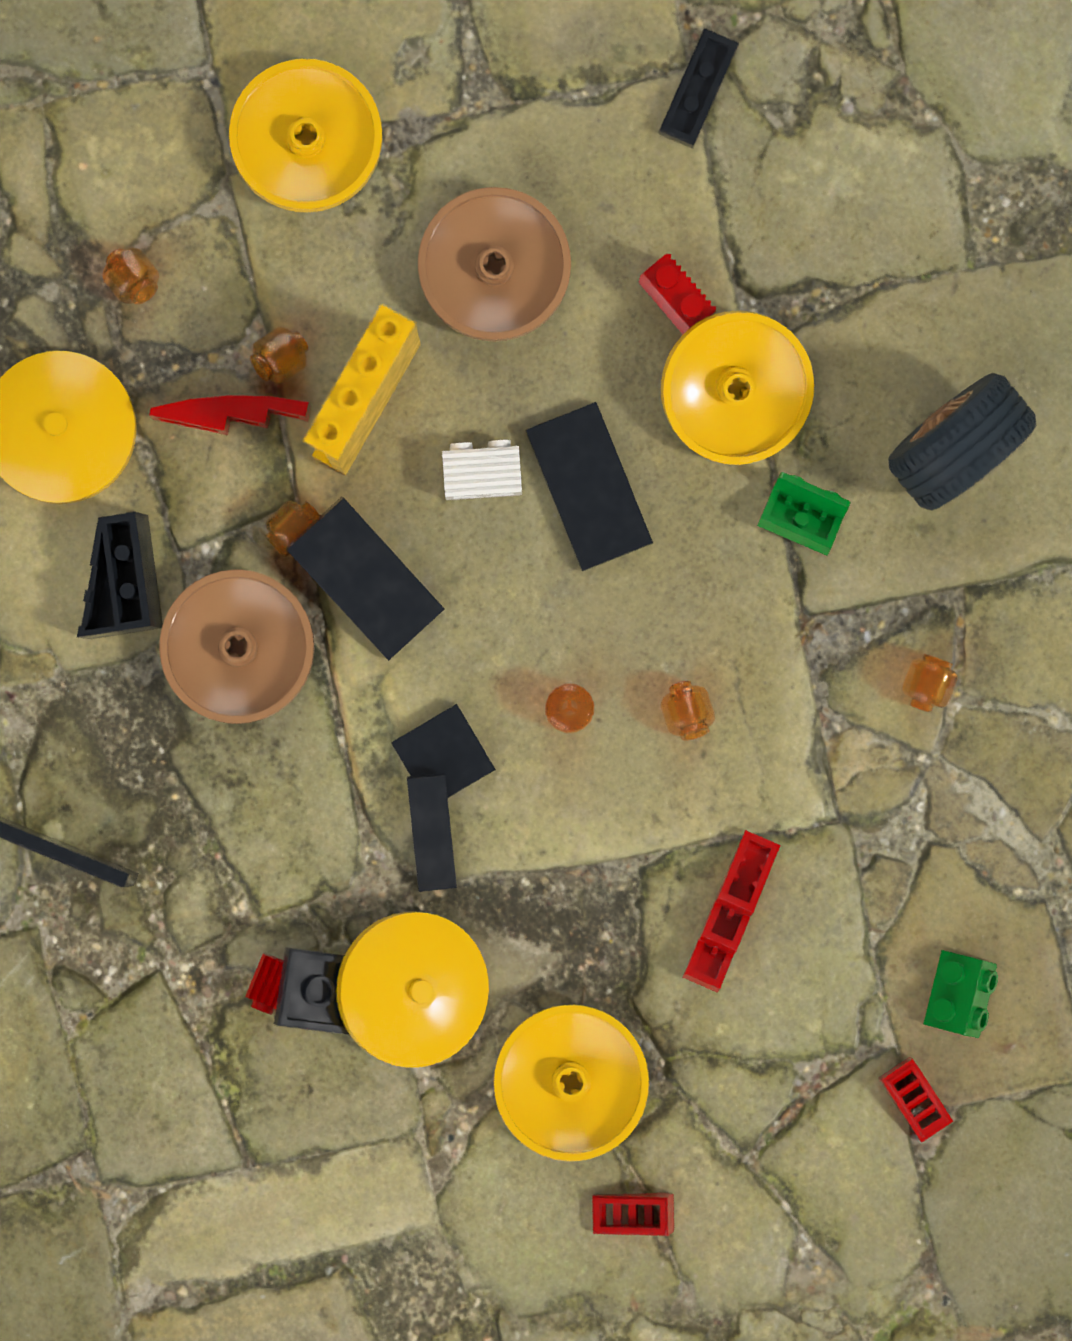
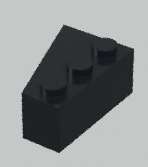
(122, 579)

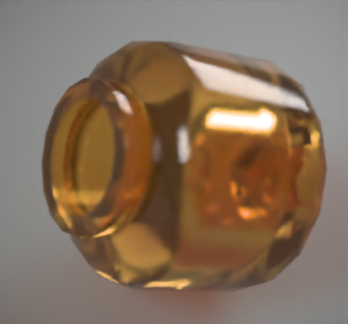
(130, 276)
(279, 355)
(289, 523)
(929, 683)
(687, 711)
(569, 723)

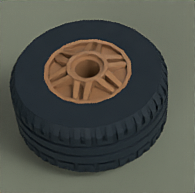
(962, 441)

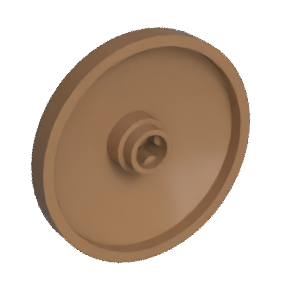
(494, 264)
(236, 646)

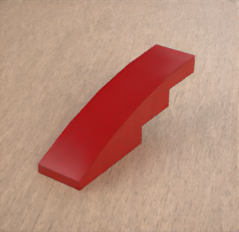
(217, 412)
(731, 911)

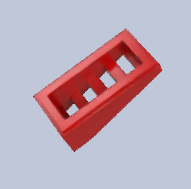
(898, 1073)
(666, 1203)

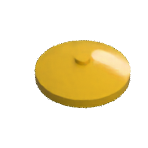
(305, 135)
(737, 387)
(63, 427)
(412, 989)
(571, 1082)

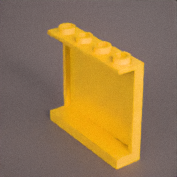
(363, 389)

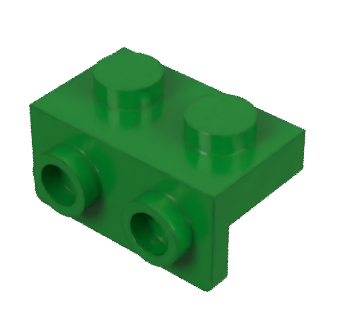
(804, 513)
(961, 994)

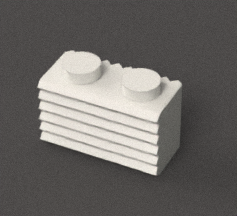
(482, 471)

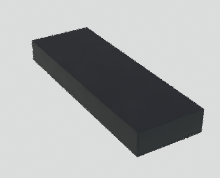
(698, 88)
(431, 832)

